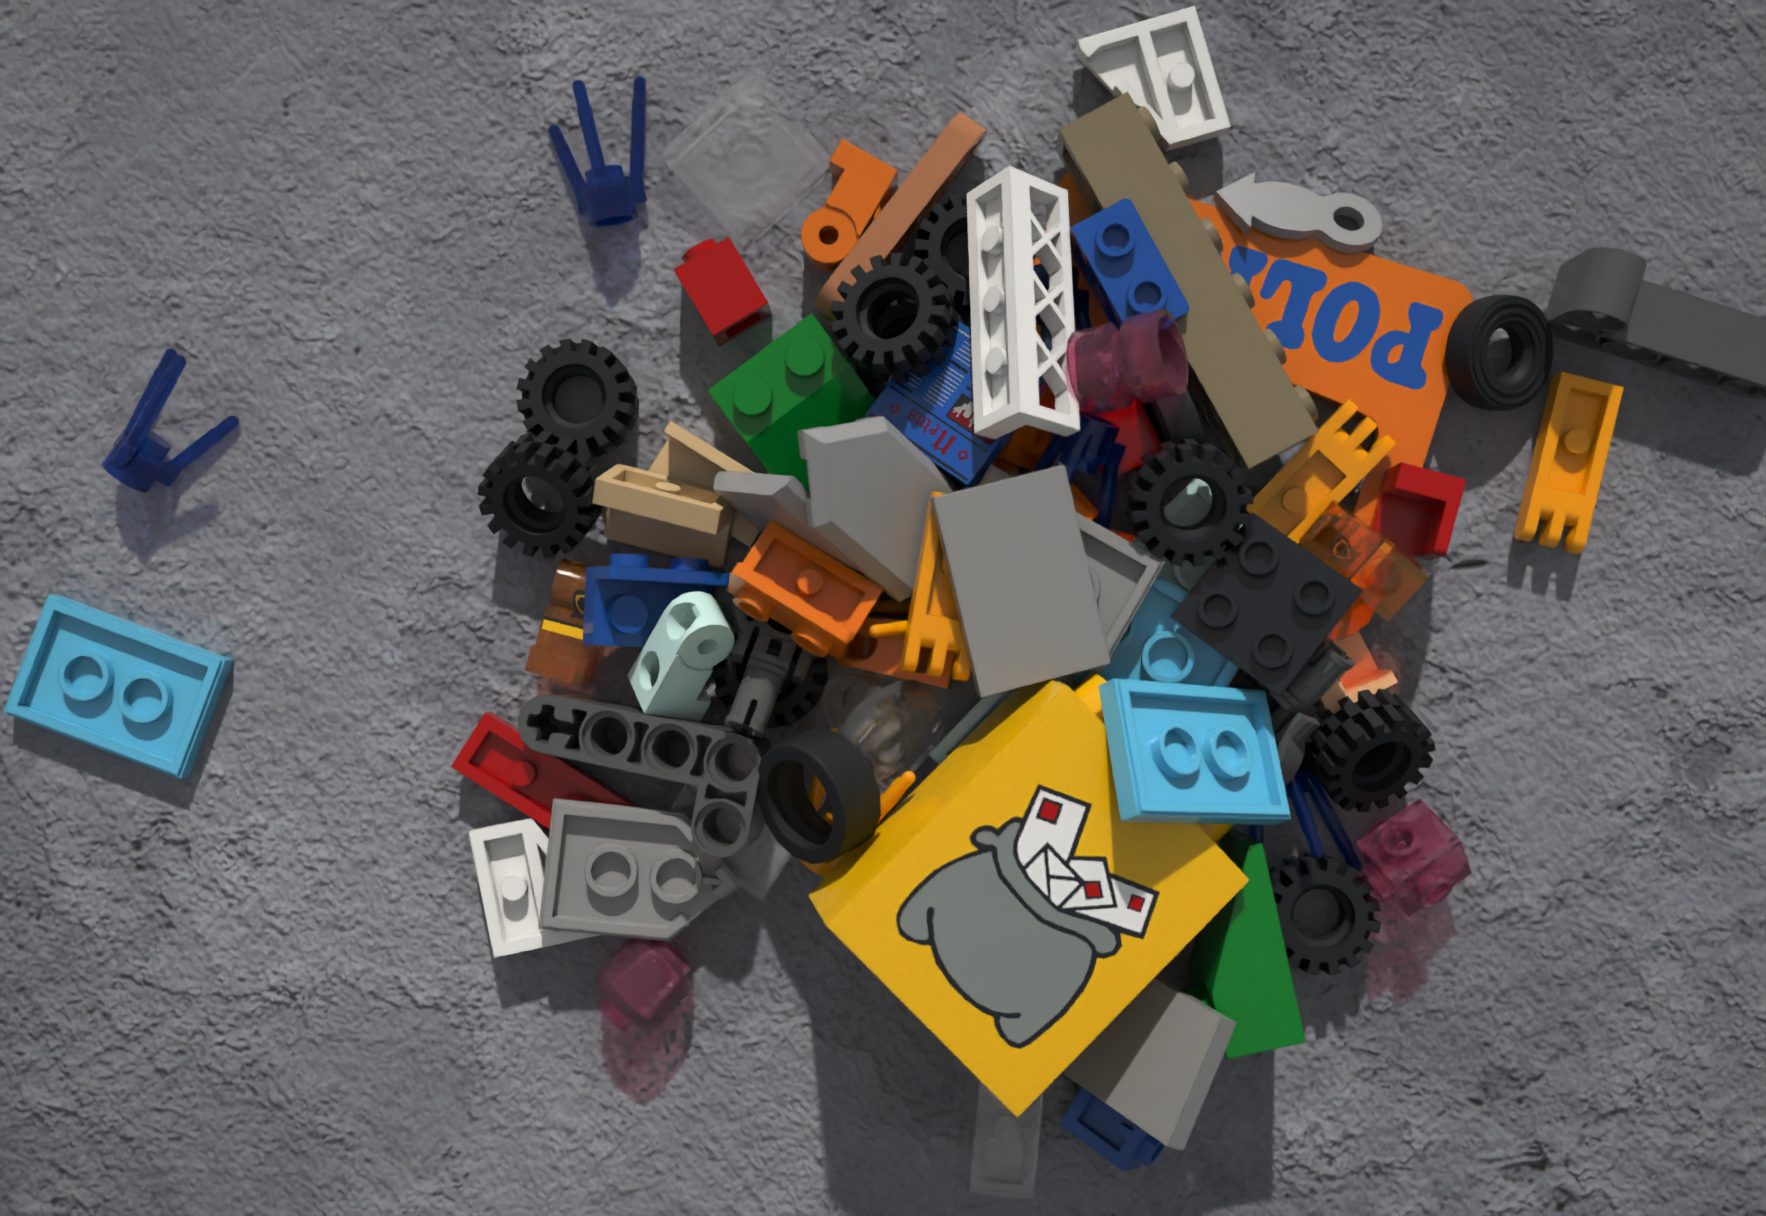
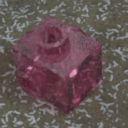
(1413, 858)

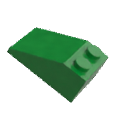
(790, 388)
(1243, 961)

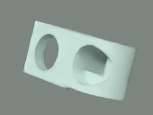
(681, 657)

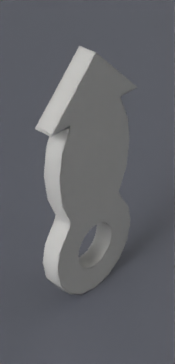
(1300, 213)

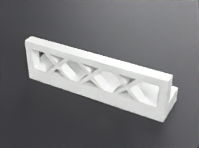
(1007, 298)

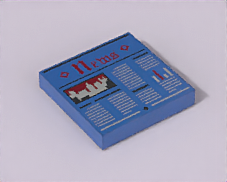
(939, 413)

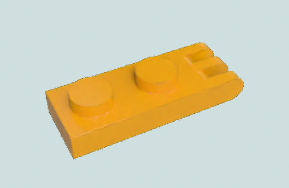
(1568, 461)
(1318, 473)
(933, 612)

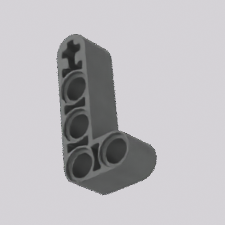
(1612, 310)
(648, 755)

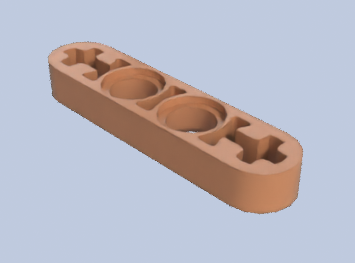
(908, 205)

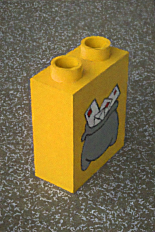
(1018, 896)

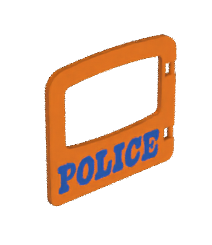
(1347, 332)

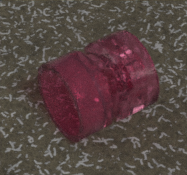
(1138, 361)

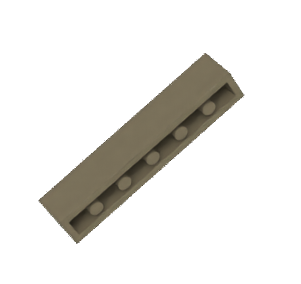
(1230, 360)

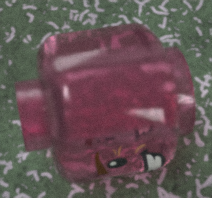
(643, 983)

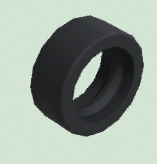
(848, 784)

